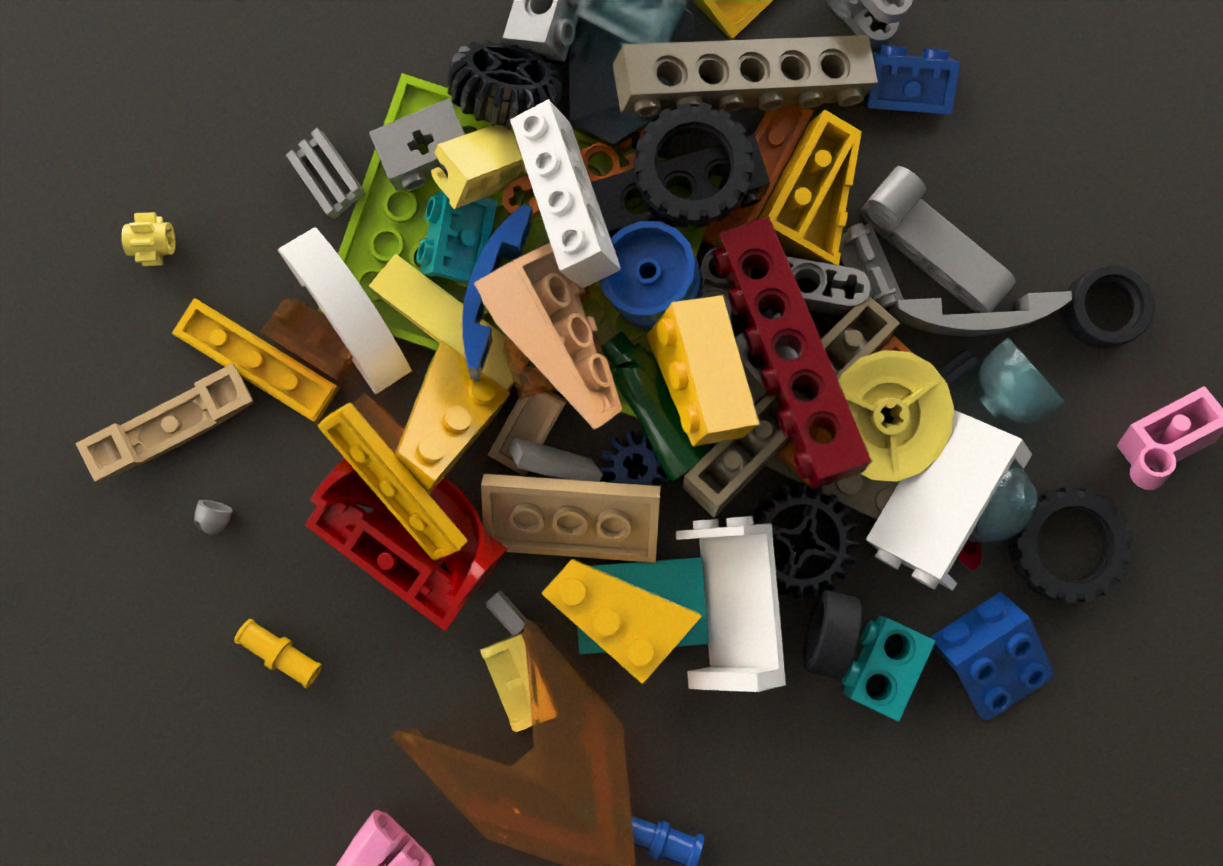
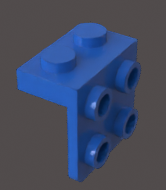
(995, 655)

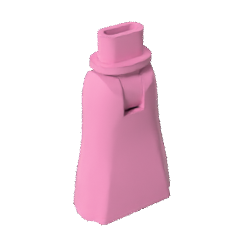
(384, 844)

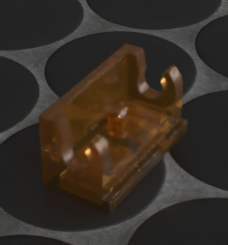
(309, 337)

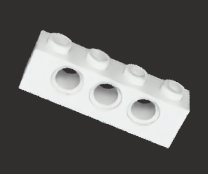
(565, 195)

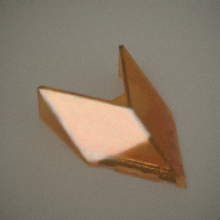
(567, 792)

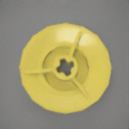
(917, 402)

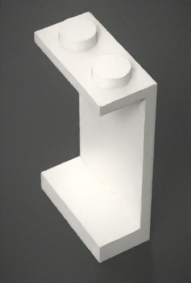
(939, 508)
(739, 606)

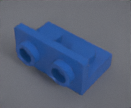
(914, 81)

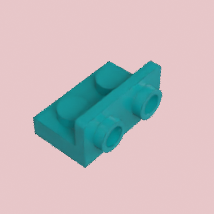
(455, 237)

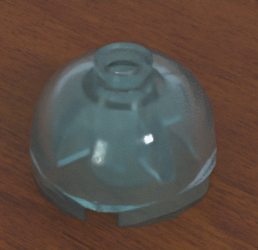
(1015, 386)
(1007, 508)

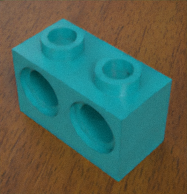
(898, 671)

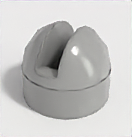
(212, 516)

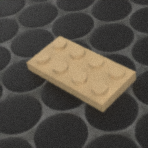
(572, 517)

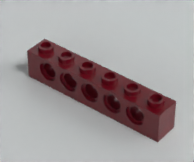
(759, 248)

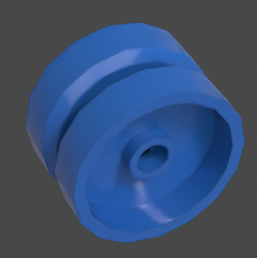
(655, 252)

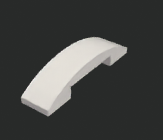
(346, 308)

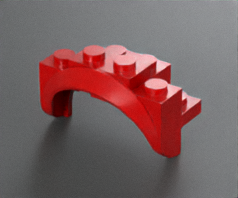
(393, 556)

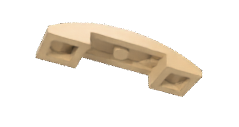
(166, 426)

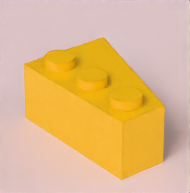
(814, 190)

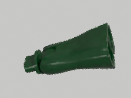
(650, 400)

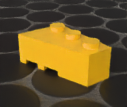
(703, 370)
(447, 417)
(620, 617)

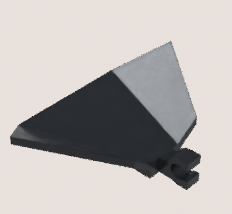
(593, 84)

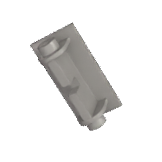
(863, 252)

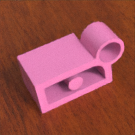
(1170, 437)

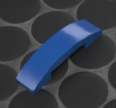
(505, 243)

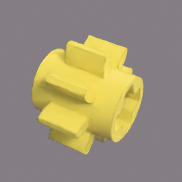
(148, 239)

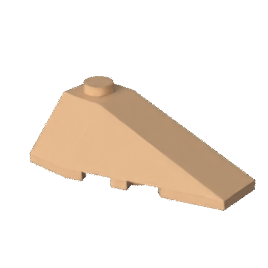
(548, 324)

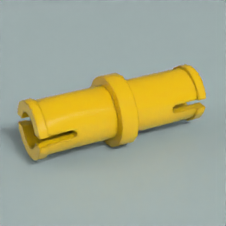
(278, 653)

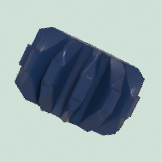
(621, 472)

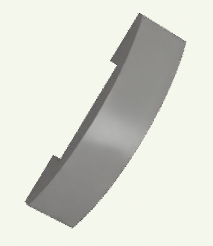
(928, 316)

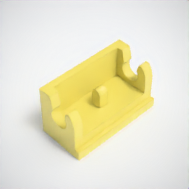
(478, 164)
(510, 675)

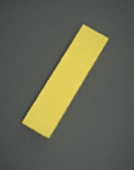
(436, 313)

